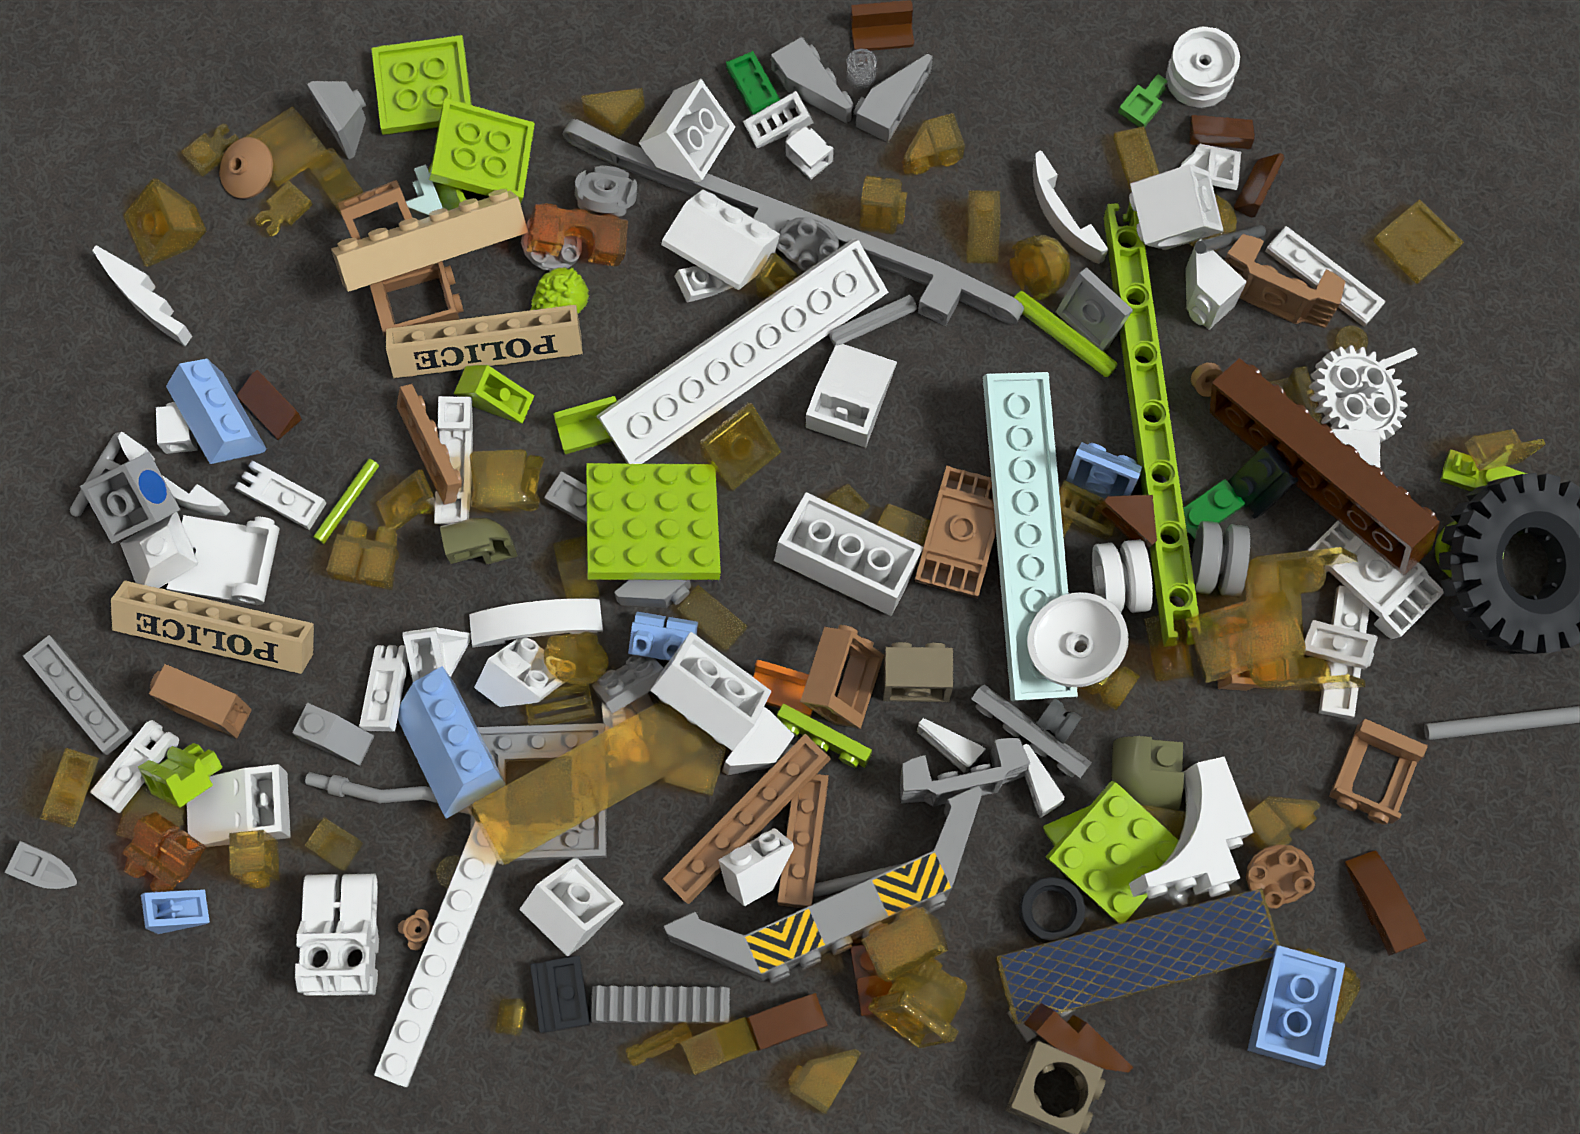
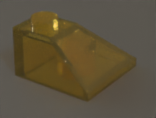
(163, 223)

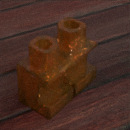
(161, 852)

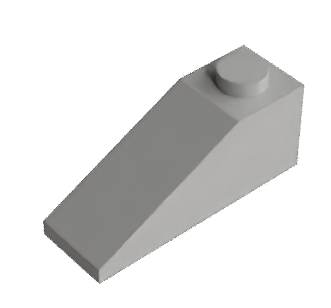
(889, 101)

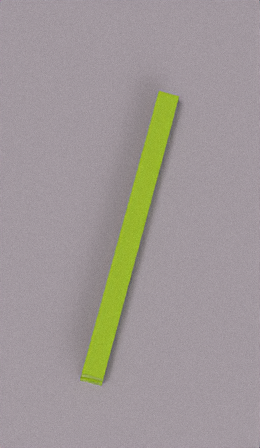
(1152, 440)

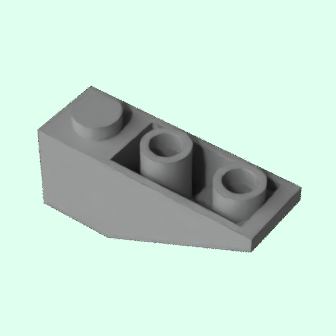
(801, 71)

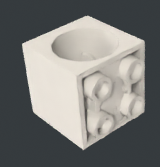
(1175, 207)

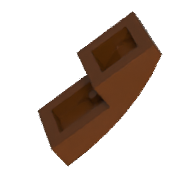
(786, 1022)

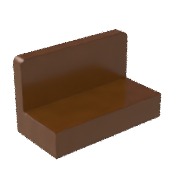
(882, 25)

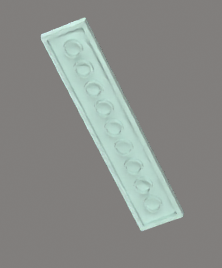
(1025, 517)

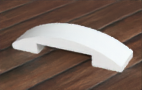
(1084, 241)
(456, 433)
(197, 500)
(535, 619)

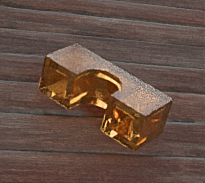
(603, 234)

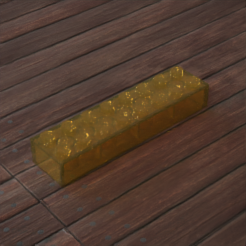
(588, 780)

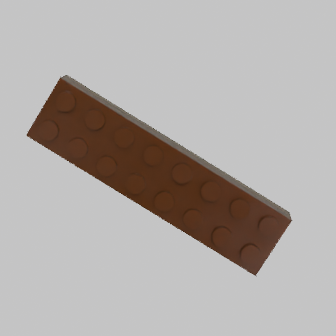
(1325, 466)

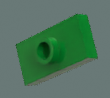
(752, 82)

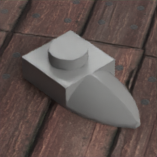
(40, 868)

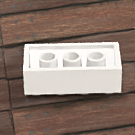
(848, 553)

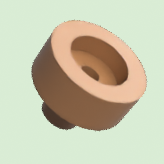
(1204, 376)

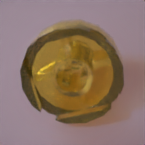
(1039, 259)

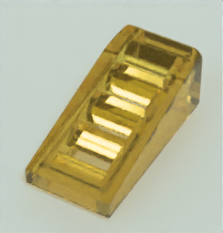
(1091, 525)

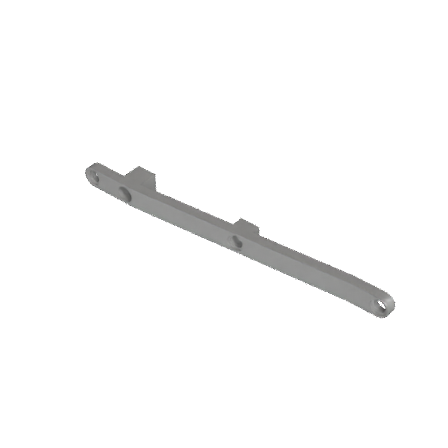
(944, 284)

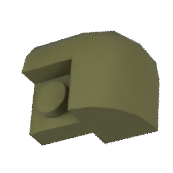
(475, 539)
(1149, 770)

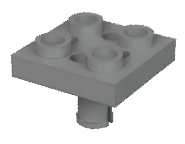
(629, 684)

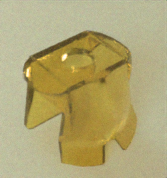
(505, 480)

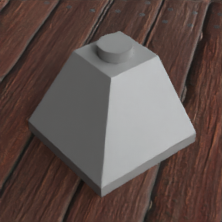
(340, 111)

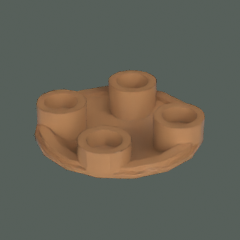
(1282, 874)

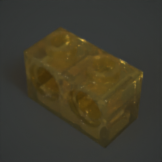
(254, 858)

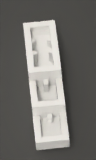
(138, 290)

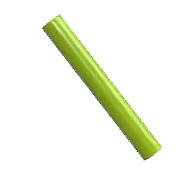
(346, 501)

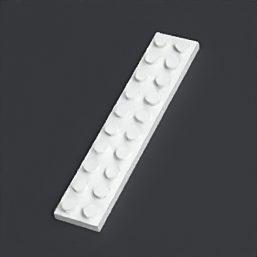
(742, 353)

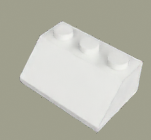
(688, 132)
(721, 239)
(711, 691)

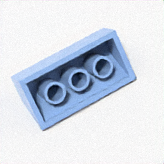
(447, 743)

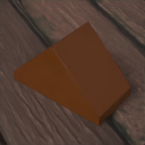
(1132, 516)

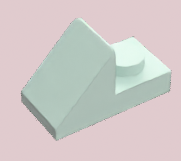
(427, 195)

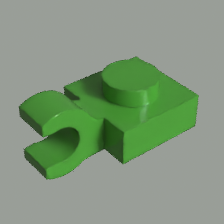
(1142, 103)

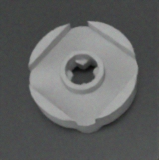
(593, 197)

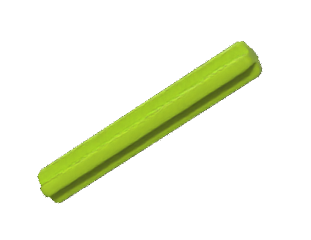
(1066, 335)

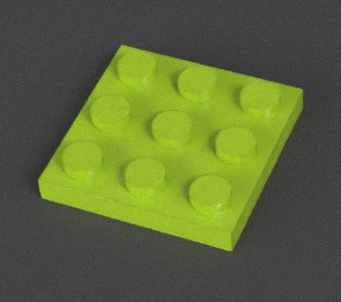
(415, 81)
(481, 149)
(1111, 848)

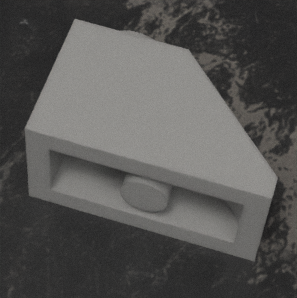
(652, 592)
(332, 734)

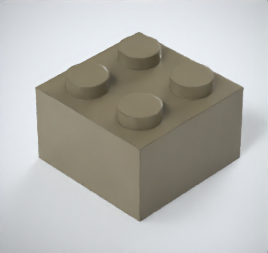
(917, 673)

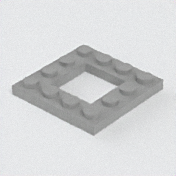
(543, 744)

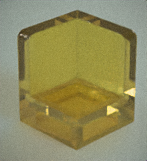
(333, 844)

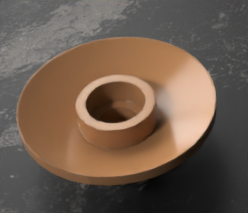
(255, 168)

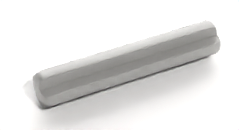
(872, 320)

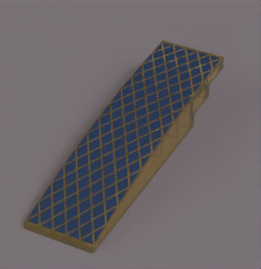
(1139, 955)

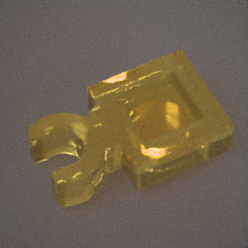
(207, 153)
(285, 205)

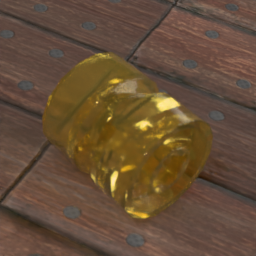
(1114, 687)

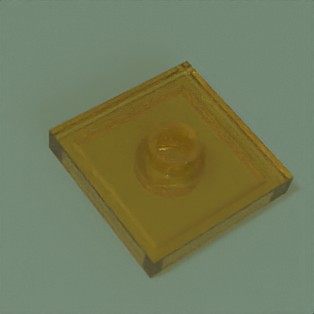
(1418, 241)

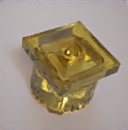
(922, 1005)

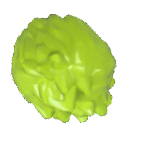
(559, 289)

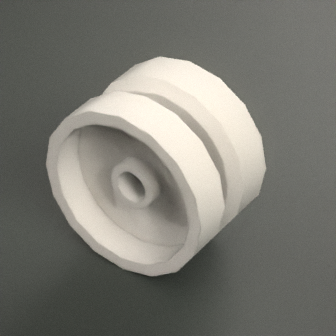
(1202, 67)
(1123, 575)

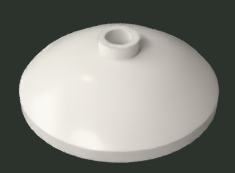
(1074, 622)

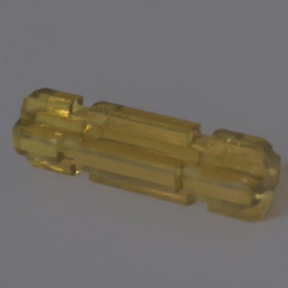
(658, 1044)

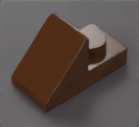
(867, 980)

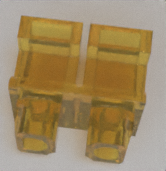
(362, 559)

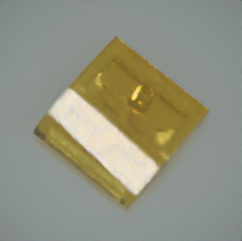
(291, 145)

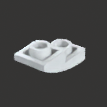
(699, 284)

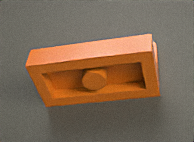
(785, 685)

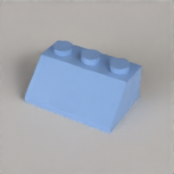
(213, 412)

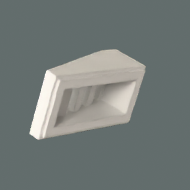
(782, 130)
(954, 747)
(1041, 785)

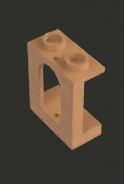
(1405, 748)

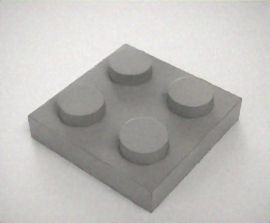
(1094, 310)

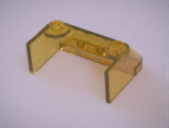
(1296, 575)

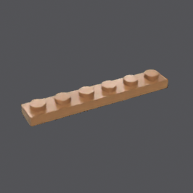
(747, 818)

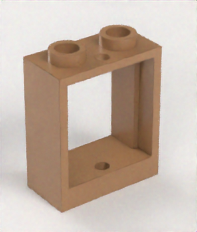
(372, 201)
(427, 273)
(858, 681)
(199, 700)

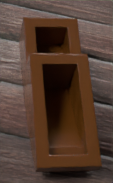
(1385, 903)
(1075, 1038)

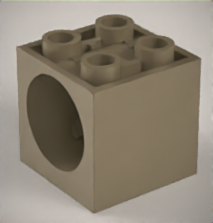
(1027, 1105)

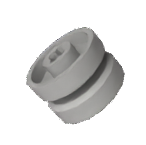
(1220, 558)

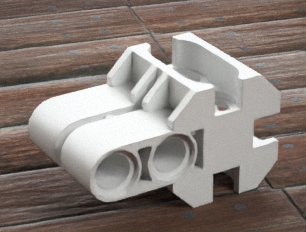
(324, 931)

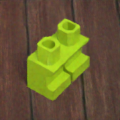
(181, 775)

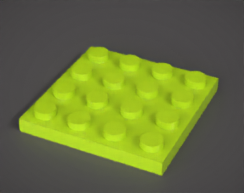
(652, 522)

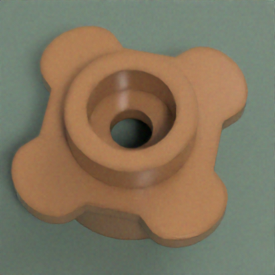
(408, 928)

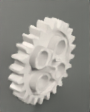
(1358, 392)

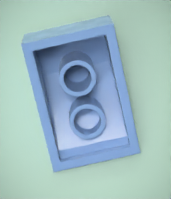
(1103, 472)
(1297, 1008)

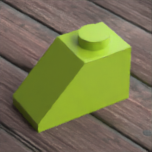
(494, 393)

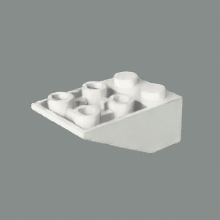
(850, 394)
(241, 803)

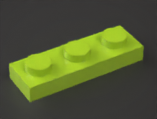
(824, 737)

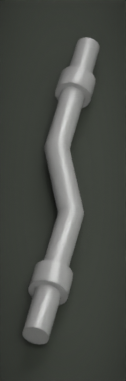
(341, 786)

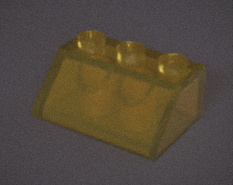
(1246, 636)

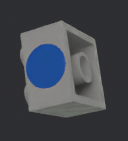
(130, 497)

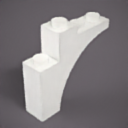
(1211, 829)

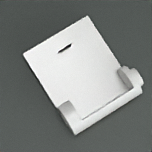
(230, 559)

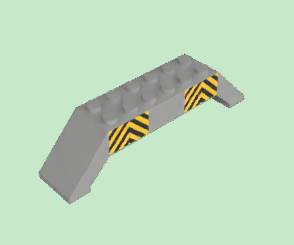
(840, 918)

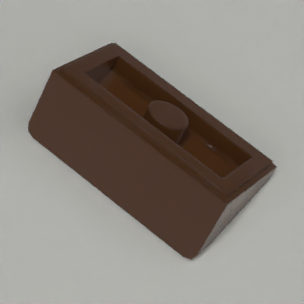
(1221, 132)
(1258, 184)
(268, 405)

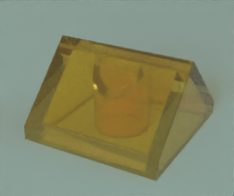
(739, 446)

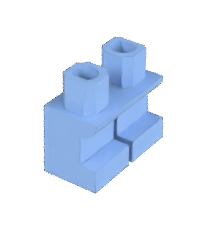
(654, 640)

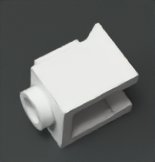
(808, 151)

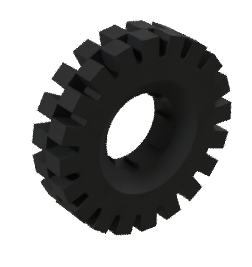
(1478, 543)

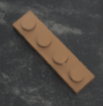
(425, 437)
(805, 832)

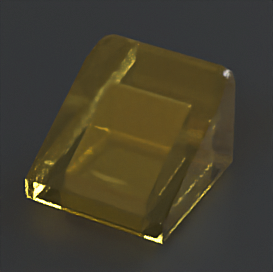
(848, 500)
(510, 1017)

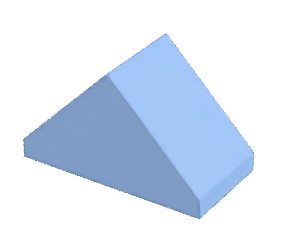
(174, 910)

